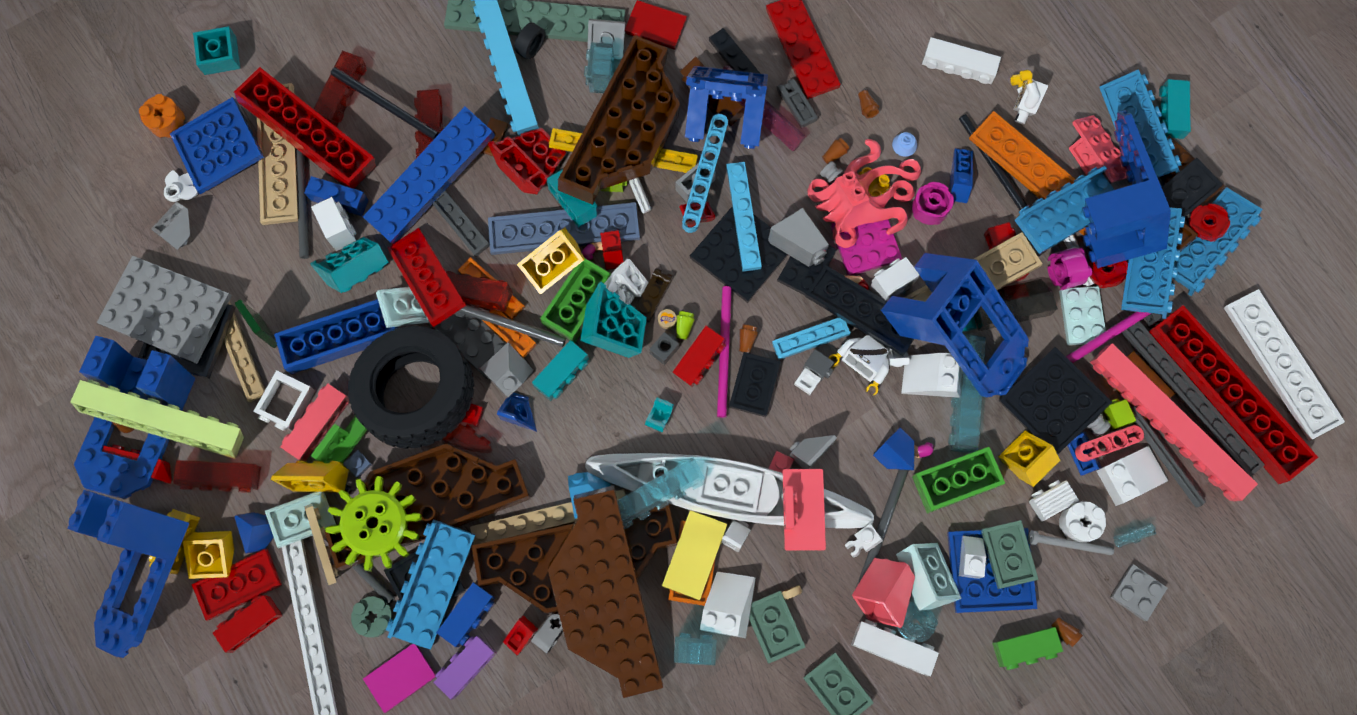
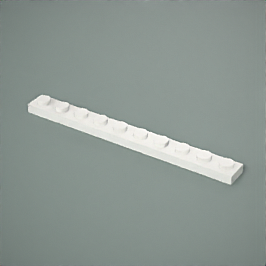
(309, 629)

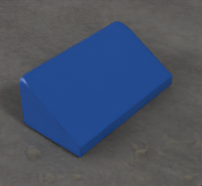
(1083, 467)

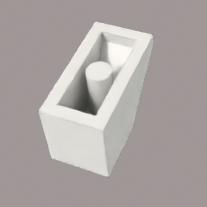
(736, 535)
(972, 558)

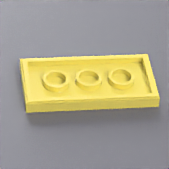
(694, 555)

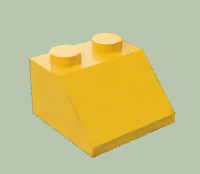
(1029, 458)
(209, 554)

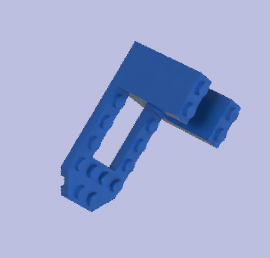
(728, 83)
(1131, 218)
(957, 293)
(154, 378)
(139, 533)

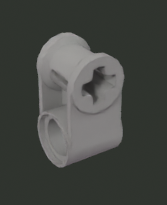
(548, 635)

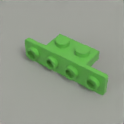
(339, 442)

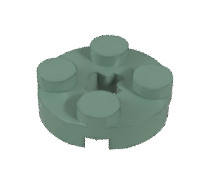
(362, 610)

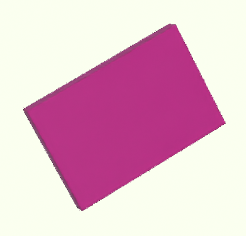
(399, 677)

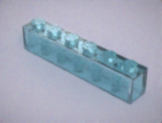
(967, 409)
(659, 491)

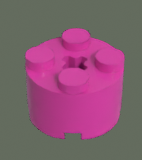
(932, 213)
(1069, 268)

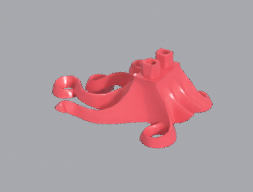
(850, 200)

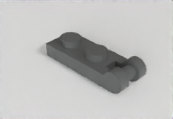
(797, 103)

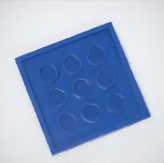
(216, 145)
(982, 593)

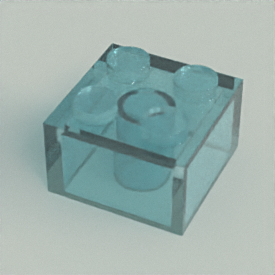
(600, 66)
(695, 650)

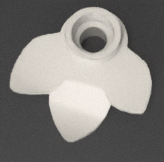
(181, 184)

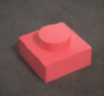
(781, 462)

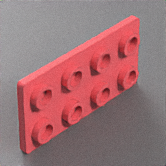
(1097, 149)
(803, 510)

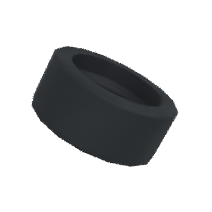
(529, 40)

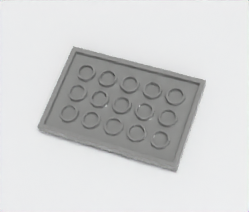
(164, 309)

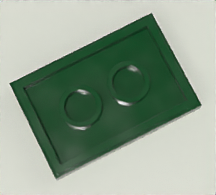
(256, 323)

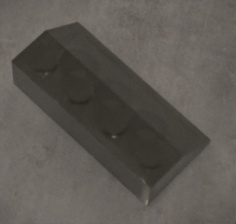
(1025, 302)

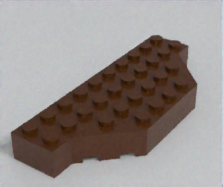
(625, 126)
(447, 488)
(524, 559)
(602, 597)

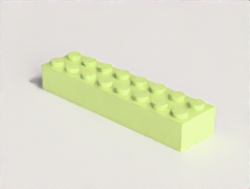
(157, 419)

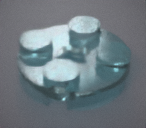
(919, 632)

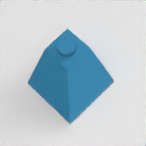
(583, 483)

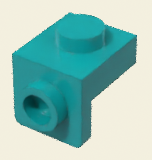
(659, 414)

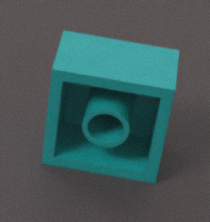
(216, 50)

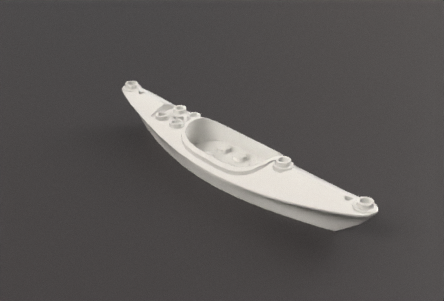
(730, 488)

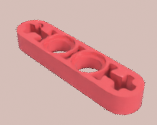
(1109, 443)

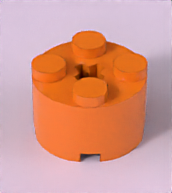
(161, 115)

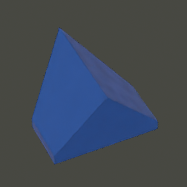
(517, 411)
(897, 452)
(254, 531)

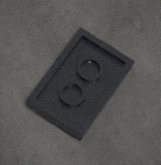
(1191, 187)
(800, 276)
(754, 384)

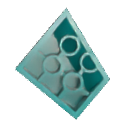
(351, 265)
(613, 324)

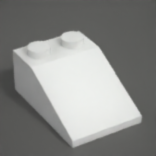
(932, 375)
(1132, 476)
(728, 605)

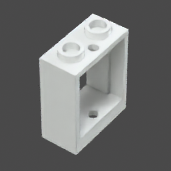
(306, 394)

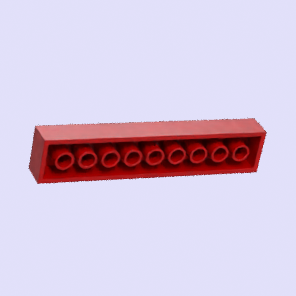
(1234, 395)

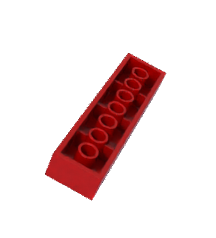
(305, 128)

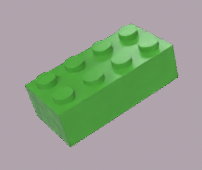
(568, 307)
(958, 480)

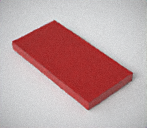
(246, 581)

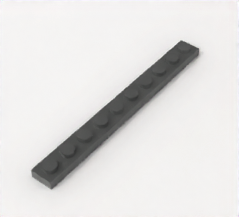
(1192, 398)

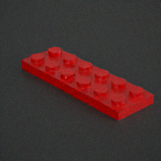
(803, 47)
(426, 277)

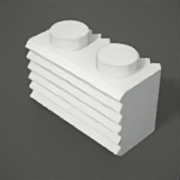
(1053, 500)

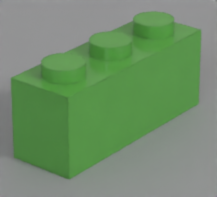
(1028, 648)

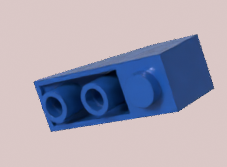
(961, 175)

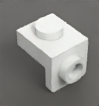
(896, 359)

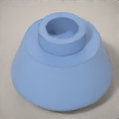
(904, 144)

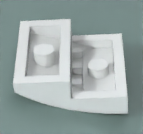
(627, 282)

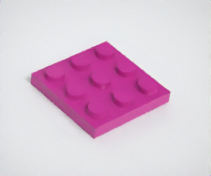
(871, 250)

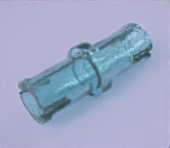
(1134, 535)

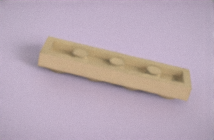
(324, 551)

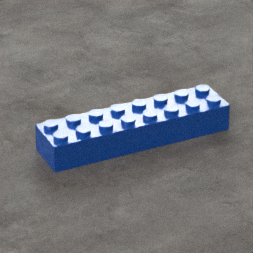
(429, 175)

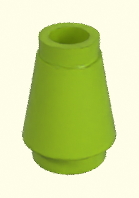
(684, 324)

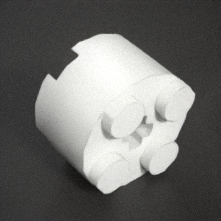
(1093, 520)

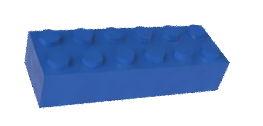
(331, 337)

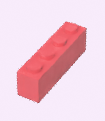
(315, 423)

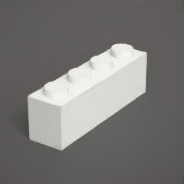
(961, 61)
(894, 648)

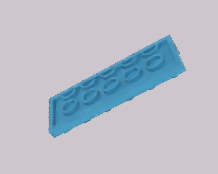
(1132, 95)
(1061, 212)
(1202, 257)
(1151, 275)
(430, 584)

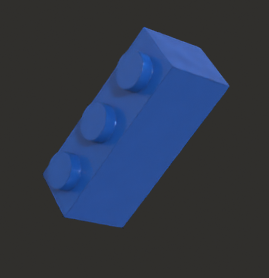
(350, 199)
(466, 615)

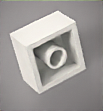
(334, 223)
(894, 280)

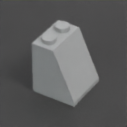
(799, 238)

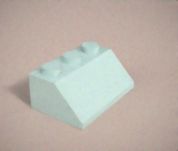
(933, 580)

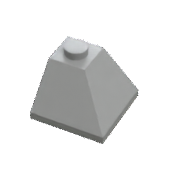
(174, 226)
(507, 369)
(810, 450)

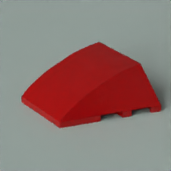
(527, 159)

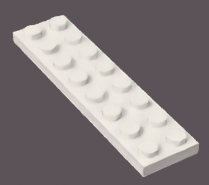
(1284, 365)

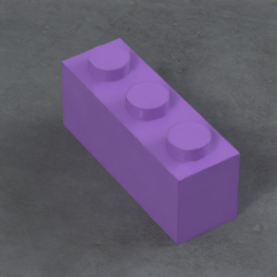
(464, 667)

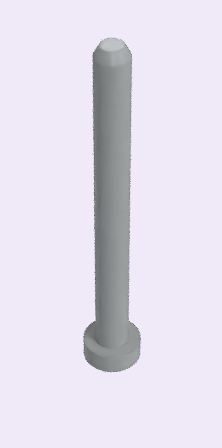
(1034, 538)

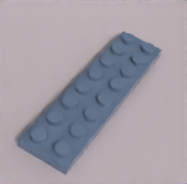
(531, 230)

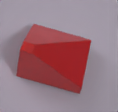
(162, 471)

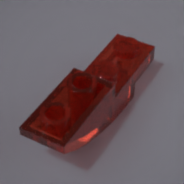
(466, 439)

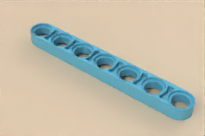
(701, 180)

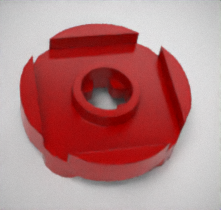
(1209, 232)
(1109, 279)

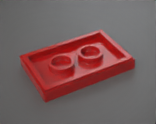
(655, 24)

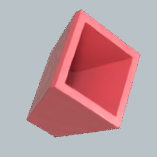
(885, 591)

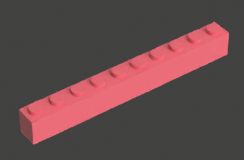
(1173, 423)

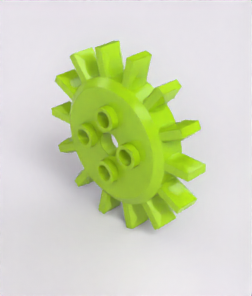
(376, 542)

